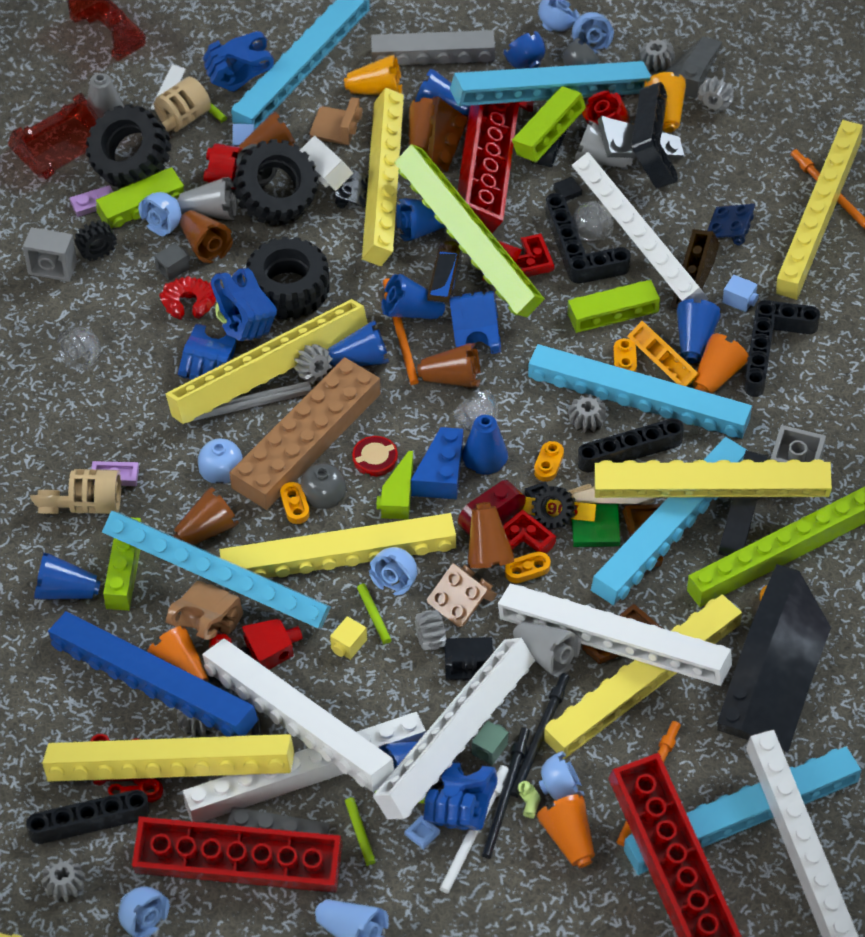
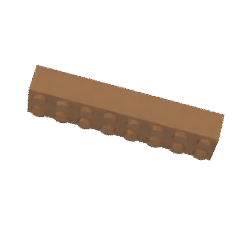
(305, 433)

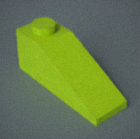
(397, 491)

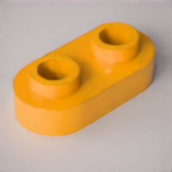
(625, 355)
(548, 459)
(295, 504)
(526, 567)

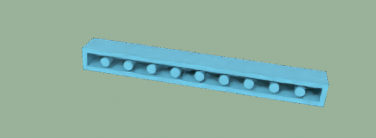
(298, 61)
(543, 82)
(640, 391)
(656, 535)
(216, 569)
(750, 807)

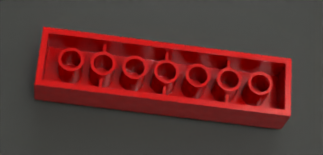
(488, 160)
(671, 850)
(237, 854)

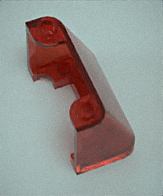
(125, 33)
(56, 138)

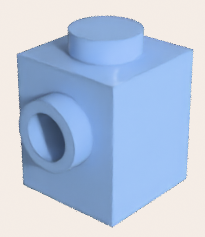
(740, 293)

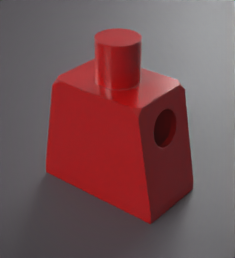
(270, 642)

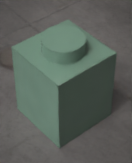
(490, 742)

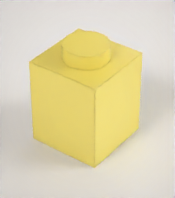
(348, 638)

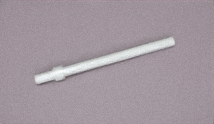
(469, 838)

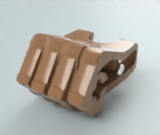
(206, 610)

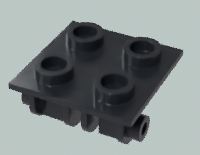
(353, 190)
(466, 656)

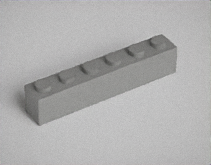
(435, 47)

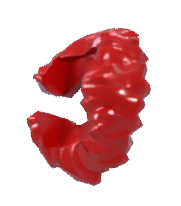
(187, 288)

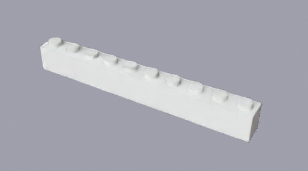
(638, 229)
(619, 634)
(298, 715)
(453, 729)
(308, 768)
(799, 836)

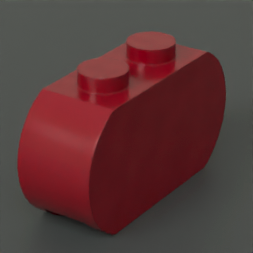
(503, 495)

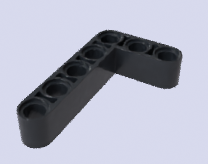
(648, 134)
(578, 264)
(769, 317)

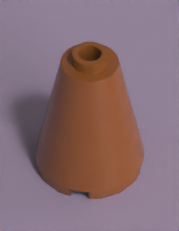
(420, 122)
(267, 130)
(206, 236)
(452, 367)
(205, 519)
(488, 539)

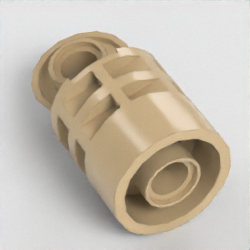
(182, 104)
(82, 492)

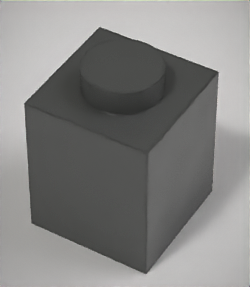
(172, 261)

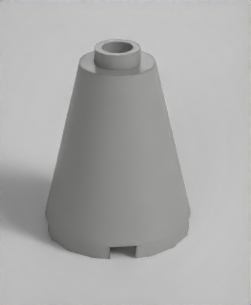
(102, 94)
(593, 143)
(211, 200)
(549, 646)

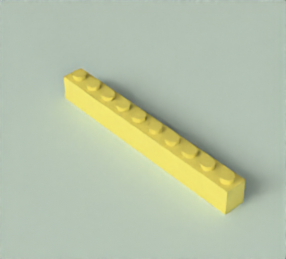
(383, 177)
(819, 210)
(263, 362)
(712, 479)
(343, 546)
(634, 682)
(169, 758)

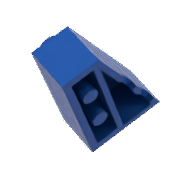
(440, 467)

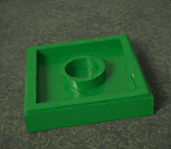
(598, 533)

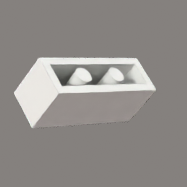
(329, 166)

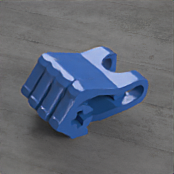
(237, 60)
(243, 305)
(476, 320)
(204, 353)
(463, 799)

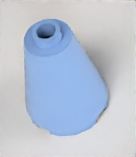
(351, 919)

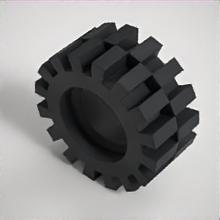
(87, 236)
(567, 507)

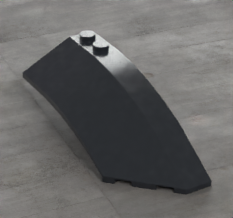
(776, 661)

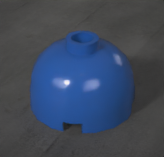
(526, 51)

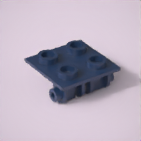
(732, 222)

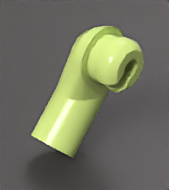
(530, 797)

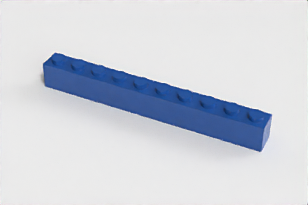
(153, 676)

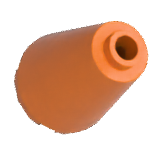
(719, 363)
(178, 649)
(569, 829)

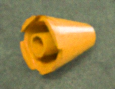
(375, 77)
(675, 90)

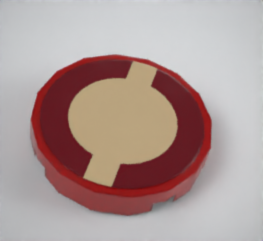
(375, 456)

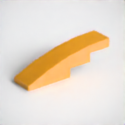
(662, 354)

